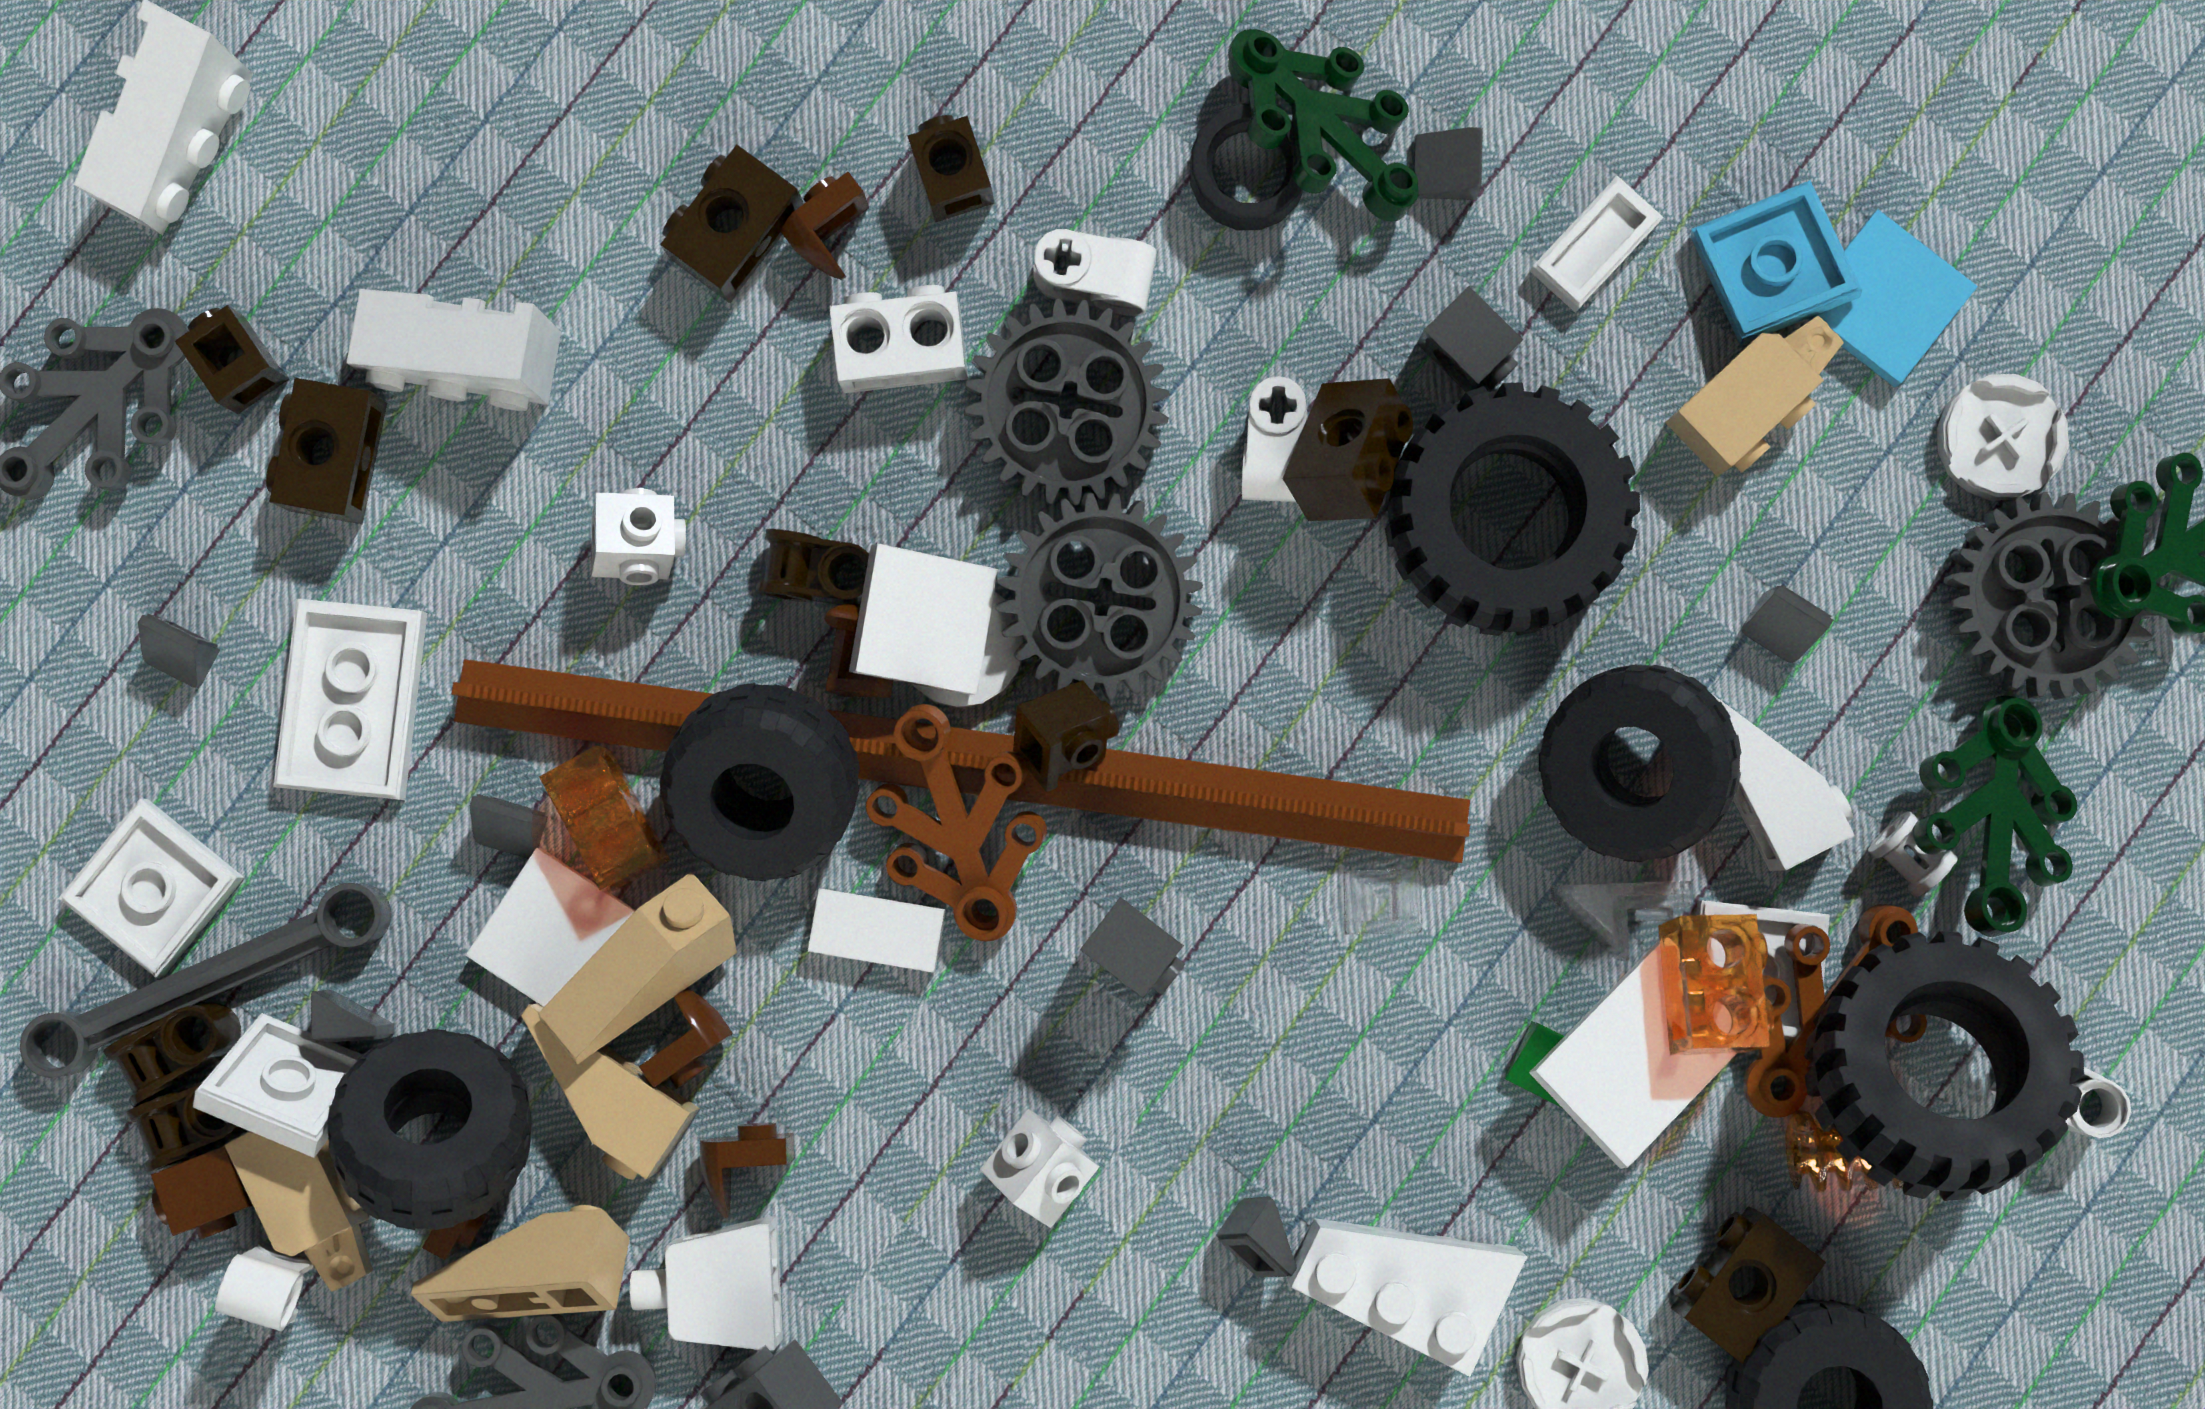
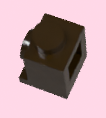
(207, 348)
(1063, 732)

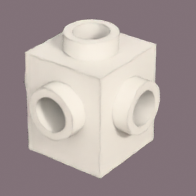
(635, 536)
(1041, 1166)

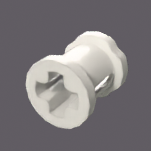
(1920, 876)

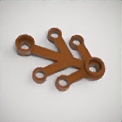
(957, 833)
(1809, 987)

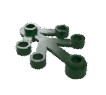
(1265, 66)
(2173, 553)
(2003, 810)

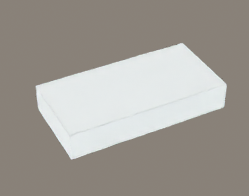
(1596, 244)
(876, 930)

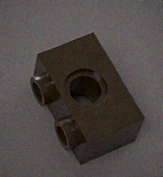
(729, 259)
(1349, 450)
(343, 482)
(1782, 1274)

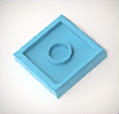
(1775, 262)
(1903, 300)

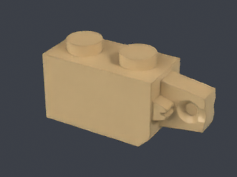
(1755, 393)
(303, 1206)

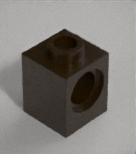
(950, 193)

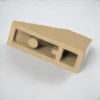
(641, 967)
(616, 1104)
(540, 1268)

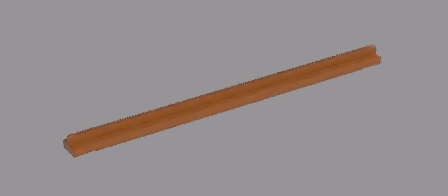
(1116, 785)

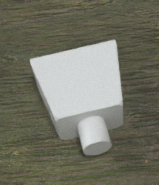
(718, 1286)

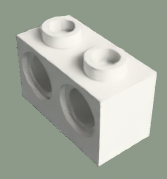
(899, 358)

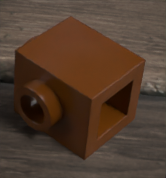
(200, 1194)

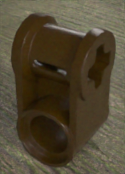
(806, 568)
(165, 1052)
(177, 1130)

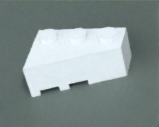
(164, 121)
(454, 348)
(1410, 1286)

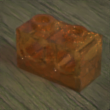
(604, 818)
(1697, 983)

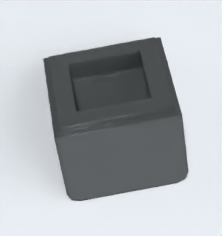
(1449, 163)
(1786, 623)
(176, 650)
(506, 825)
(342, 1019)
(1258, 1238)

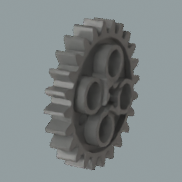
(1074, 345)
(1107, 541)
(1993, 599)

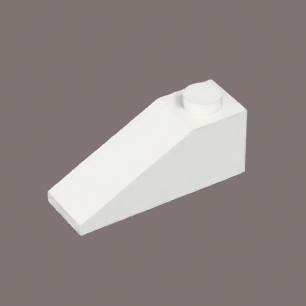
(1785, 800)

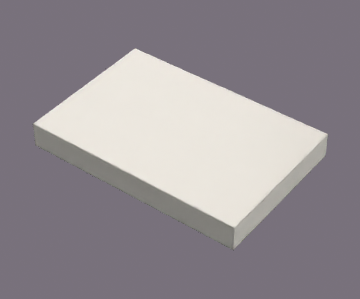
(350, 699)
(1618, 1068)

